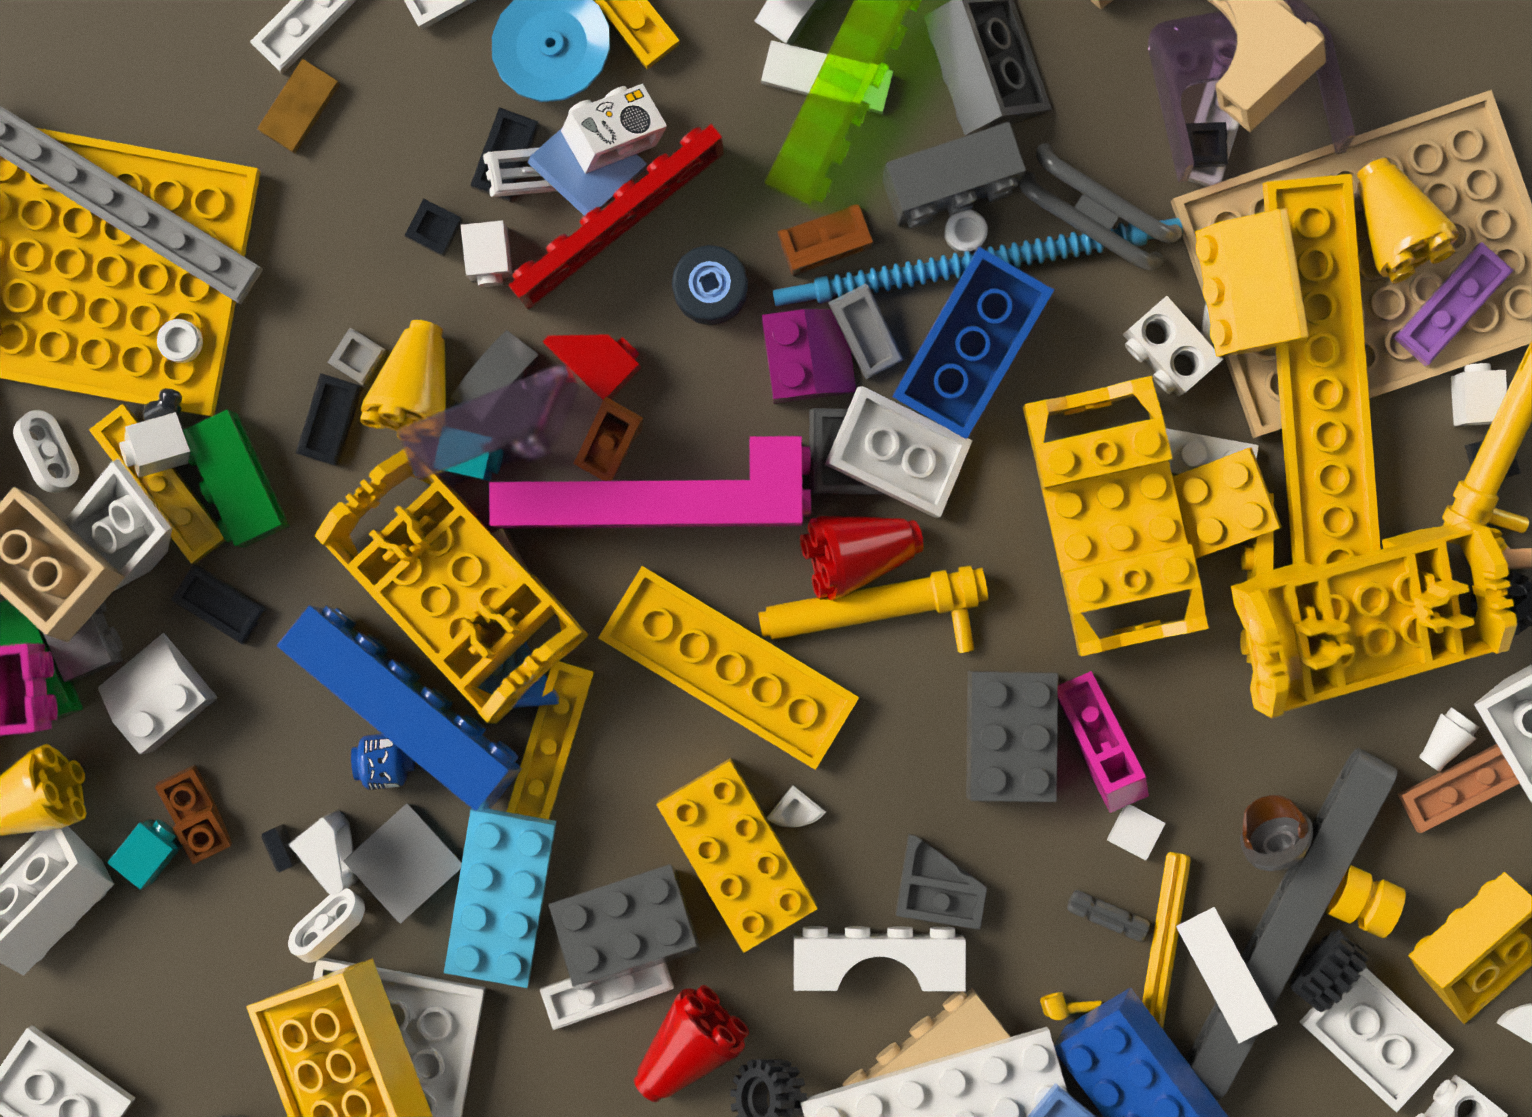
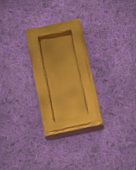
(298, 106)

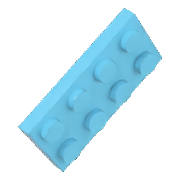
(500, 897)

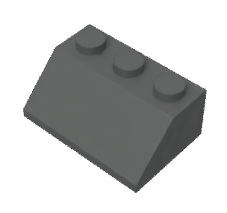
(986, 63)

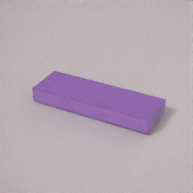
(1453, 304)

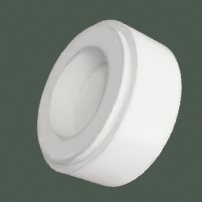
(966, 231)
(179, 340)

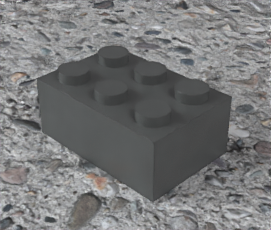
(953, 175)
(1012, 736)
(624, 927)

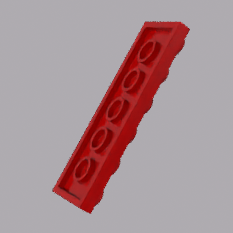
(605, 226)

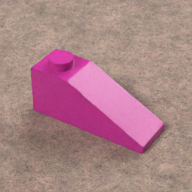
(1102, 743)

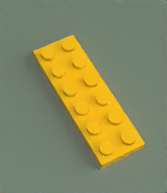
(728, 667)

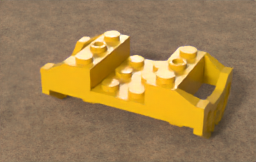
(1115, 516)
(451, 586)
(1372, 617)

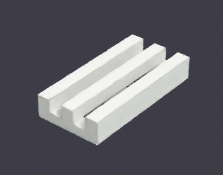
(496, 174)

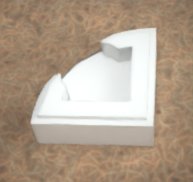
(795, 810)
(1518, 1021)

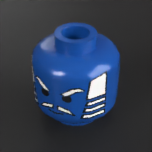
(380, 763)

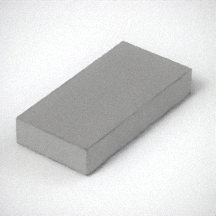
(865, 331)

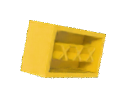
(737, 855)

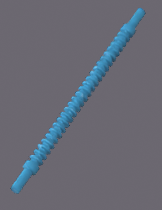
(824, 289)

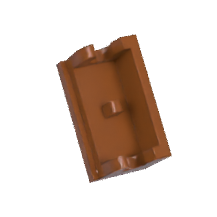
(825, 239)

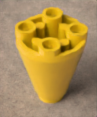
(1402, 222)
(410, 381)
(41, 793)

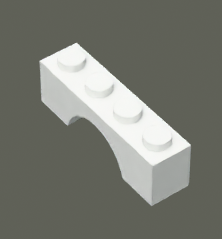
(825, 957)

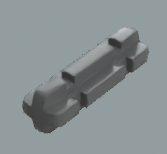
(1108, 915)

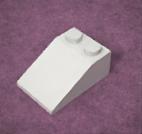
(121, 523)

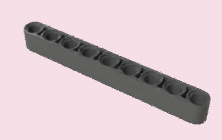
(1297, 908)

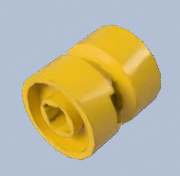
(1371, 903)

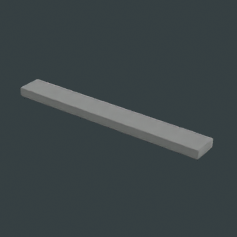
(126, 208)

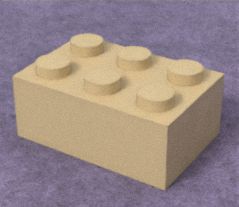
(50, 568)

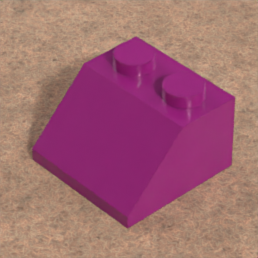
(807, 355)

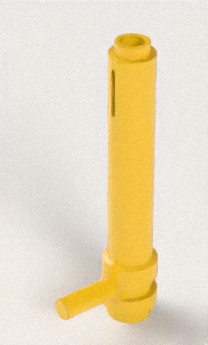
(1478, 492)
(939, 592)

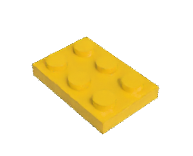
(1224, 503)

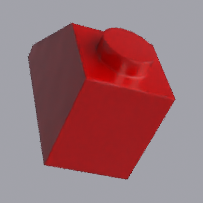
(597, 360)

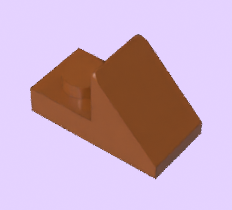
(608, 440)

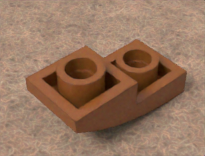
(194, 814)

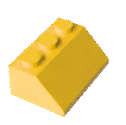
(1251, 283)
(1479, 948)

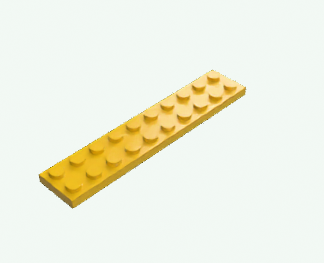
(1326, 379)

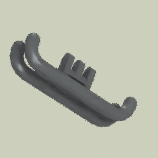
(1097, 211)

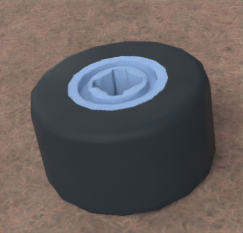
(708, 299)

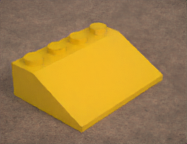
(338, 1048)

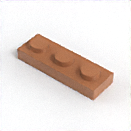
(1458, 789)

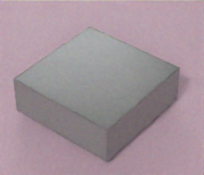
(357, 356)

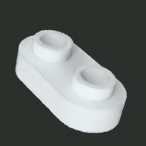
(48, 452)
(326, 925)

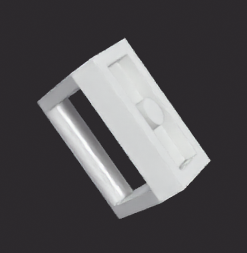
(324, 849)

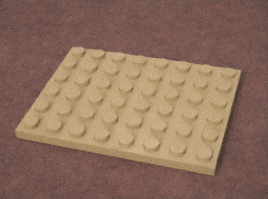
(1471, 175)

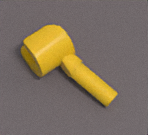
(1057, 1009)

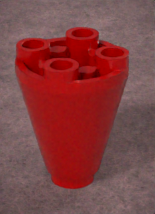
(856, 550)
(689, 1044)

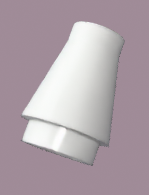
(1449, 738)

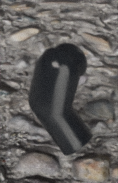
(168, 403)

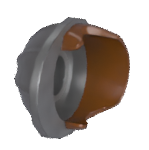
(1275, 833)

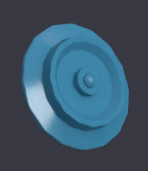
(550, 47)

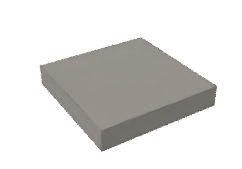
(403, 863)

